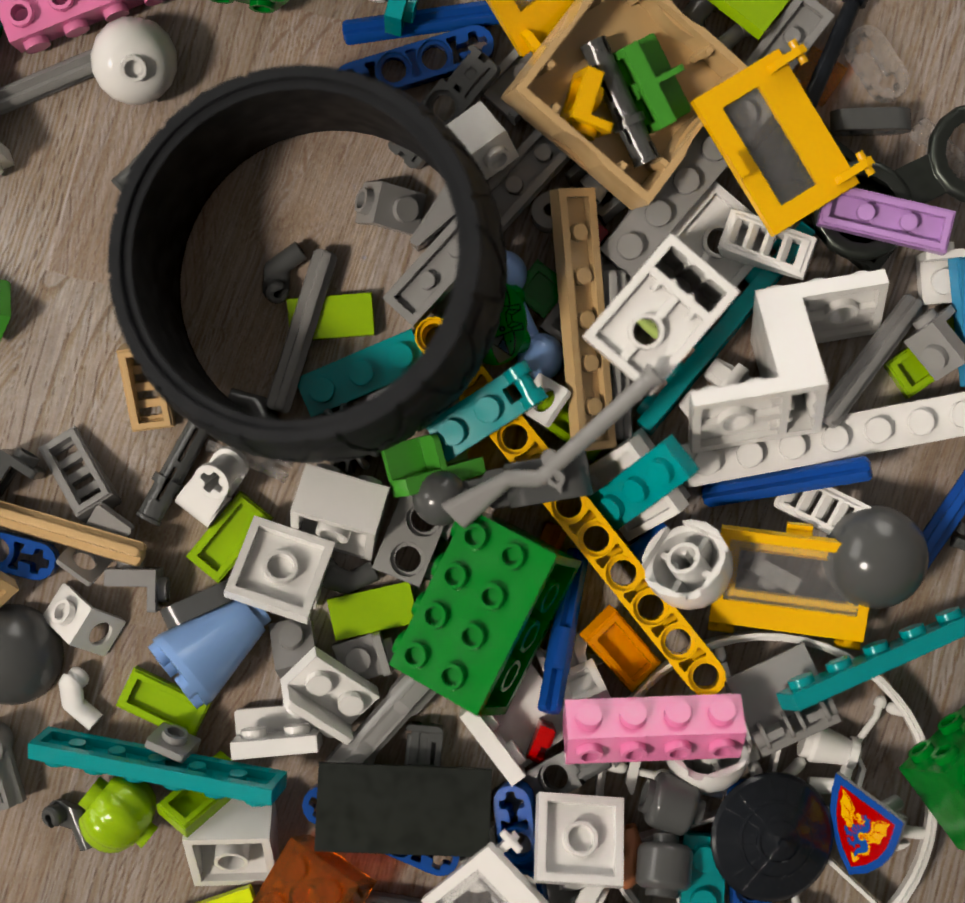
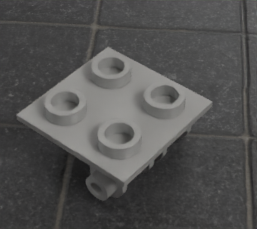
(766, 720)

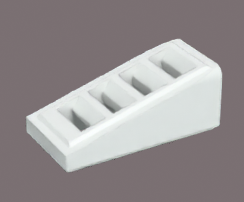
(744, 254)
(798, 505)

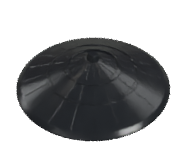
(772, 837)

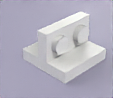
(618, 460)
(280, 570)
(579, 841)

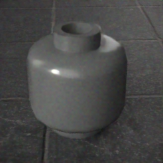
(671, 804)
(664, 866)

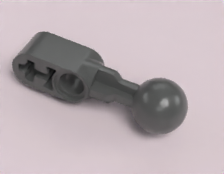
(445, 485)

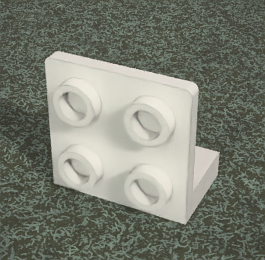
(509, 735)

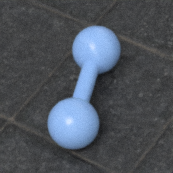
(545, 351)

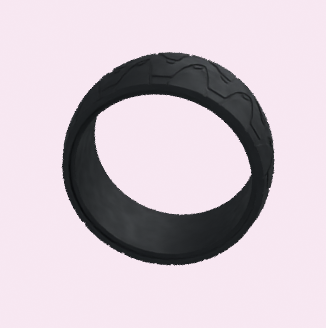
(183, 170)

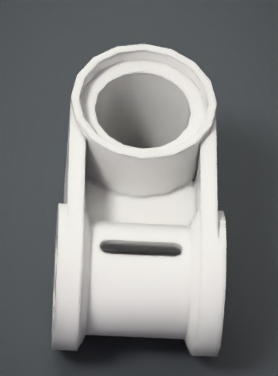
(213, 485)

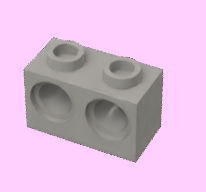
(404, 533)

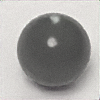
(879, 556)
(28, 655)

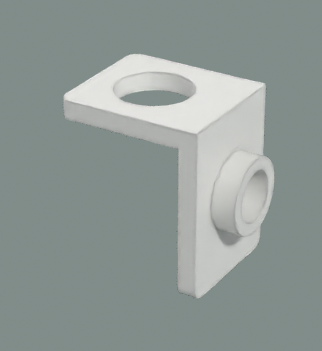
(561, 396)
(75, 618)

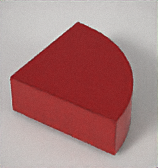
(540, 741)

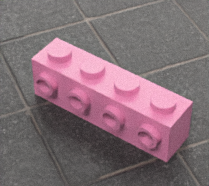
(35, 23)
(653, 728)

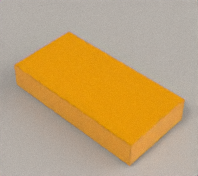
(620, 648)

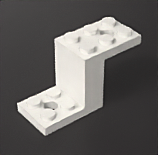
(677, 288)
(784, 340)

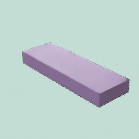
(889, 220)

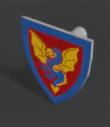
(864, 827)

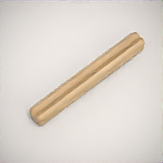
(72, 534)

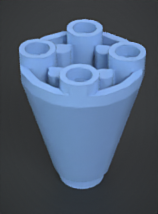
(209, 648)

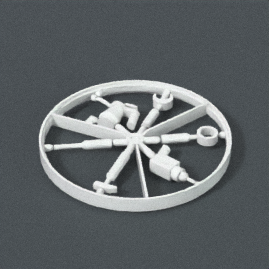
(820, 747)

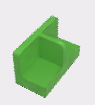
(652, 82)
(417, 458)

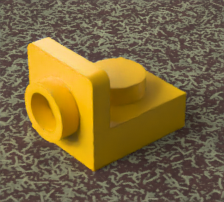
(583, 99)

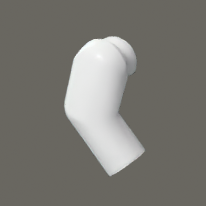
(73, 698)

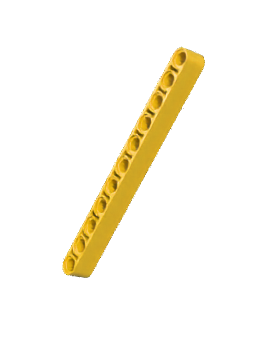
(603, 560)

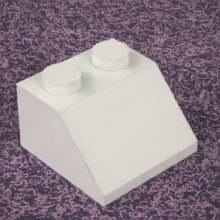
(340, 508)
(234, 846)

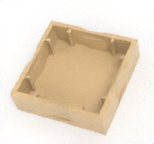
(545, 80)

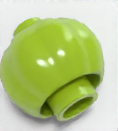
(117, 814)

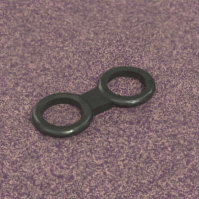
(916, 181)

